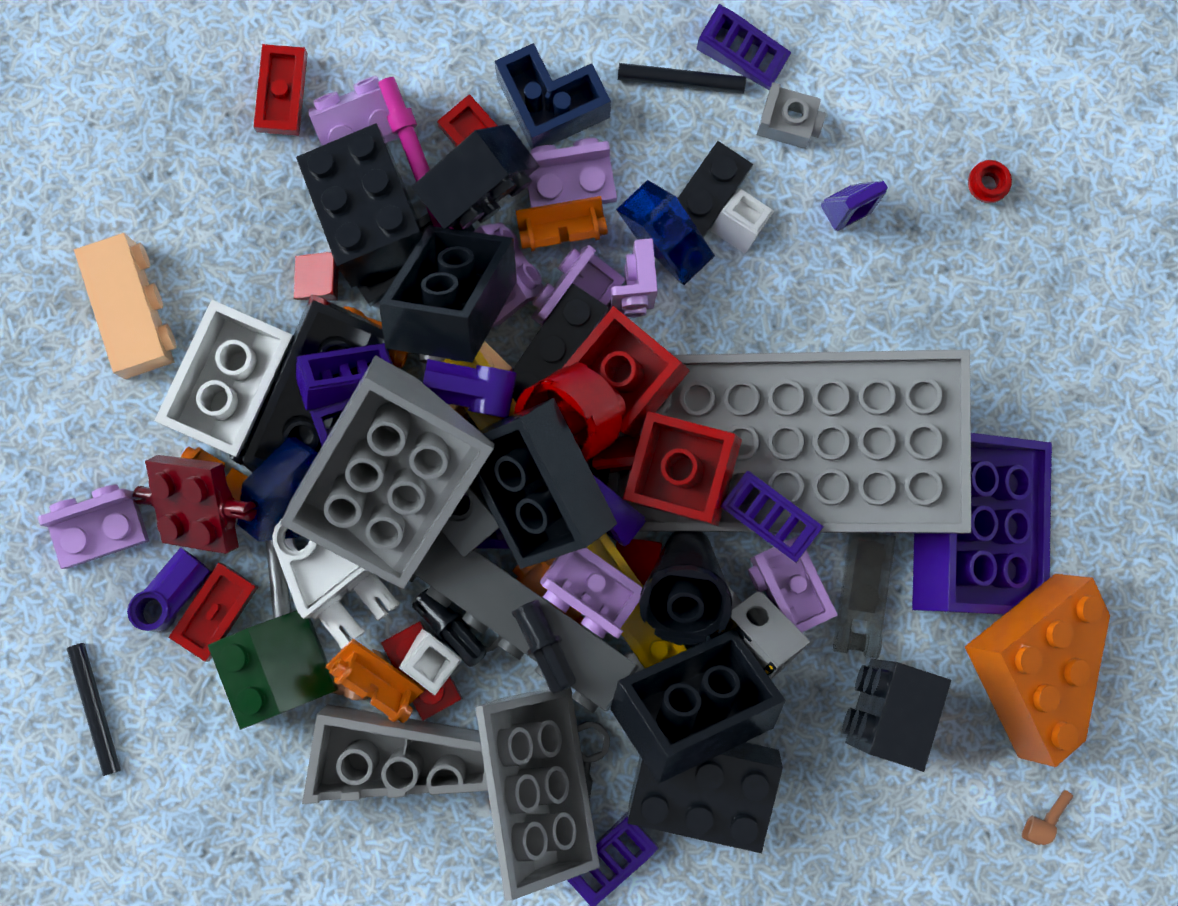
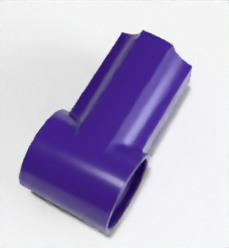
(479, 388)
(172, 589)

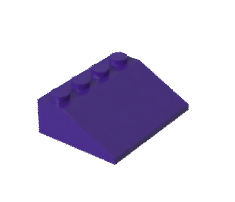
(1008, 537)

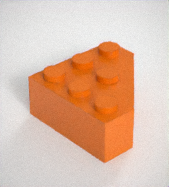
(1045, 666)

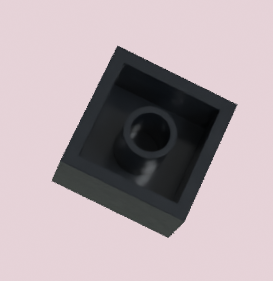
(476, 177)

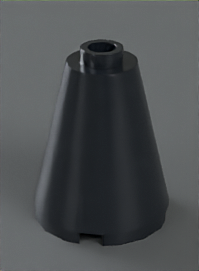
(686, 591)

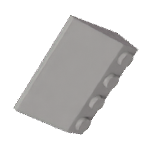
(387, 475)
(536, 790)

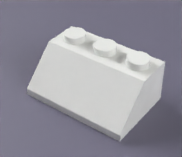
(224, 378)

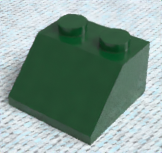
(272, 668)

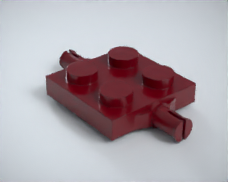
(193, 503)

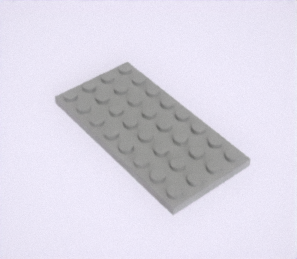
(838, 434)

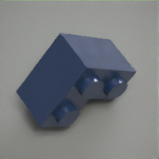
(549, 108)

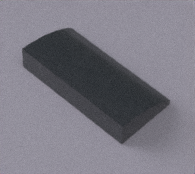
(283, 413)

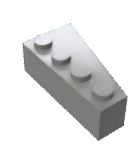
(370, 756)

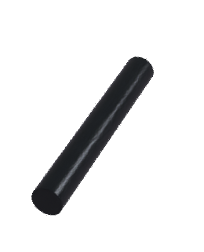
(681, 78)
(93, 709)

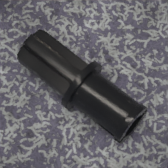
(450, 627)
(544, 646)

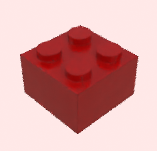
(632, 366)
(682, 468)

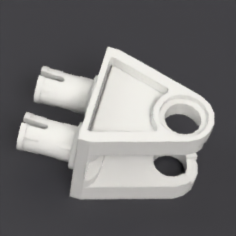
(321, 579)

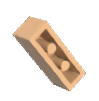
(125, 305)

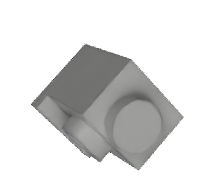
(779, 126)

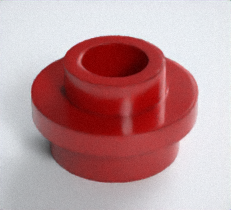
(998, 172)

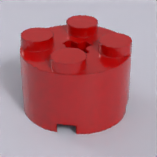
(586, 403)

